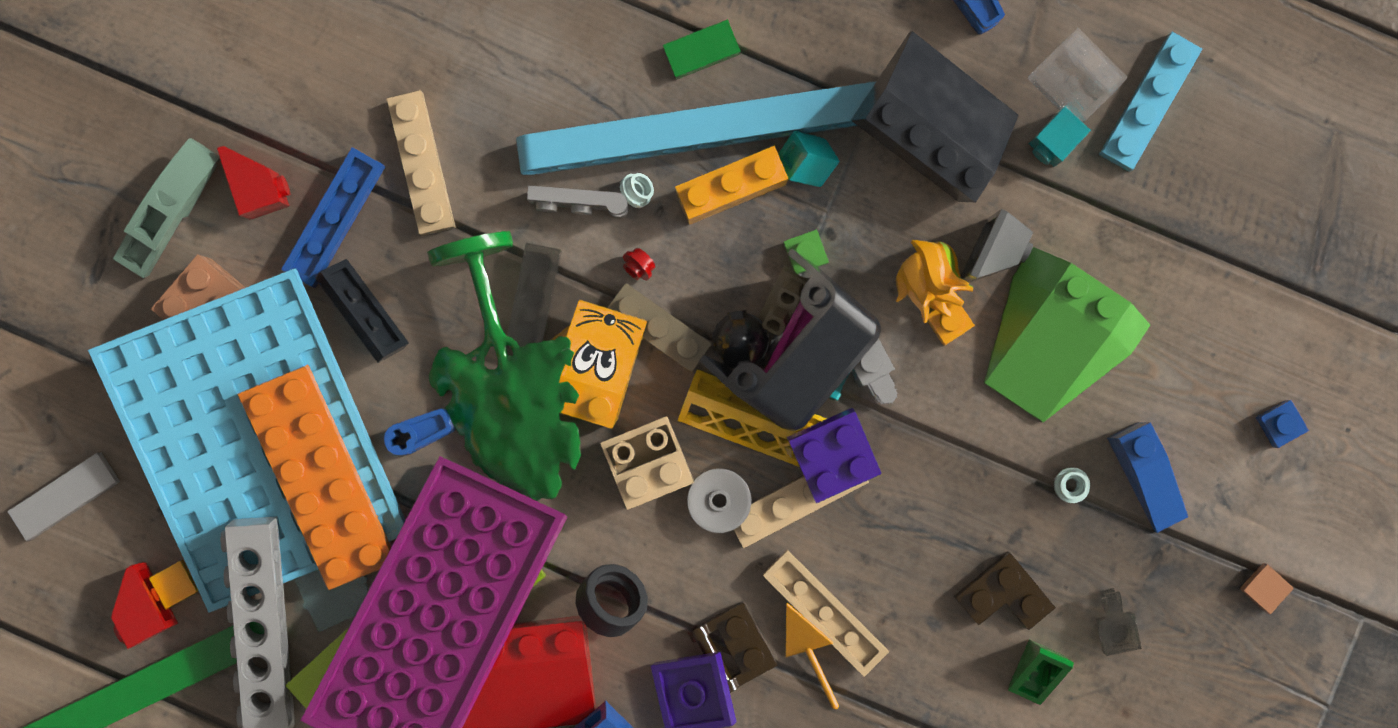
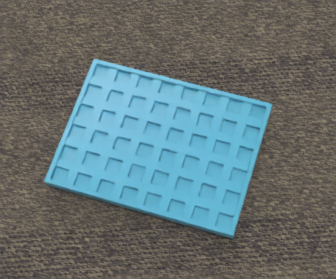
(192, 436)

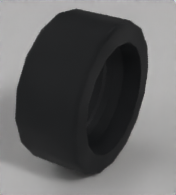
(593, 614)

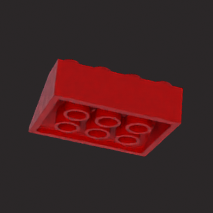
(538, 678)

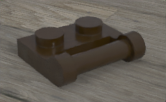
(742, 641)

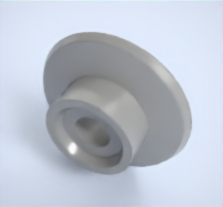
(719, 518)

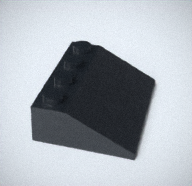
(937, 119)

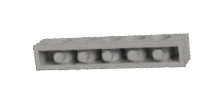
(262, 538)

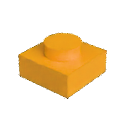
(950, 328)

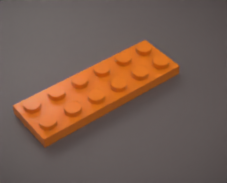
(317, 476)

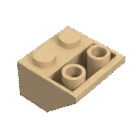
(647, 462)

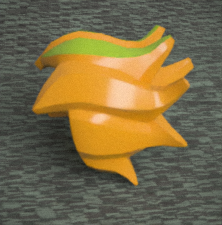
(931, 278)

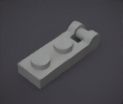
(580, 201)

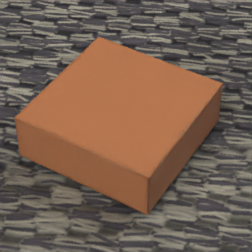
(1266, 588)

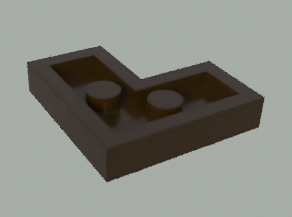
(1005, 584)

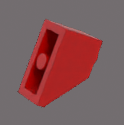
(253, 186)
(138, 608)

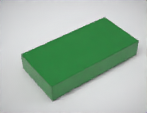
(701, 49)

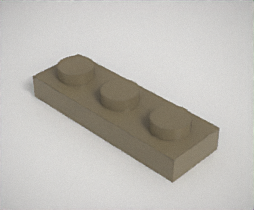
(662, 328)

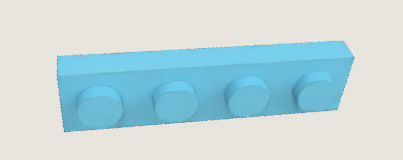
(1150, 101)

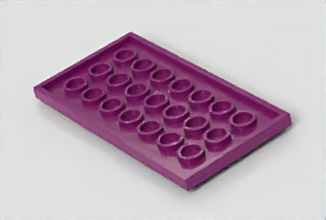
(438, 606)

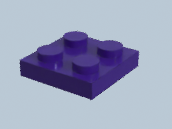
(834, 455)
(694, 692)

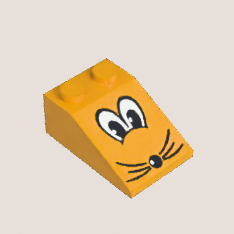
(602, 362)

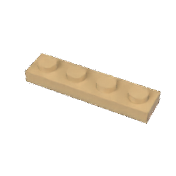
(421, 163)
(780, 510)
(826, 612)

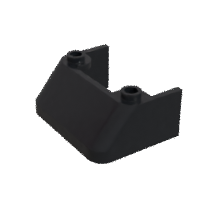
(815, 359)

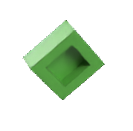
(810, 247)

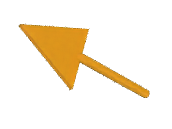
(804, 637)

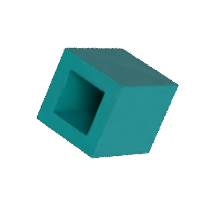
(1058, 137)

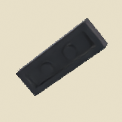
(362, 310)

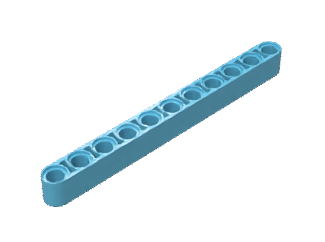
(690, 129)

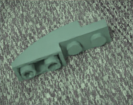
(165, 206)

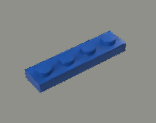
(334, 216)

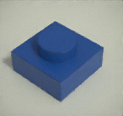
(1282, 423)

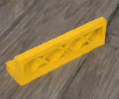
(723, 404)

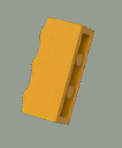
(731, 185)

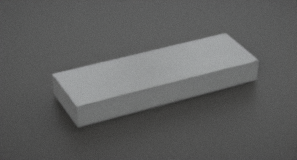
(63, 496)

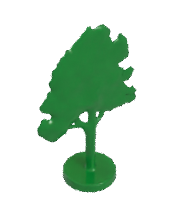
(510, 410)

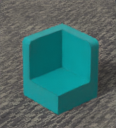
(808, 159)

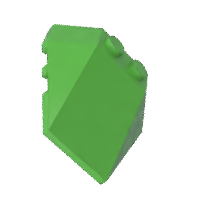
(1058, 335)

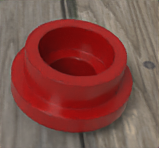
(638, 264)

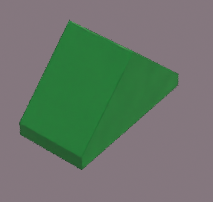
(1039, 672)

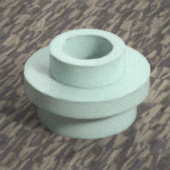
(637, 189)
(1082, 488)

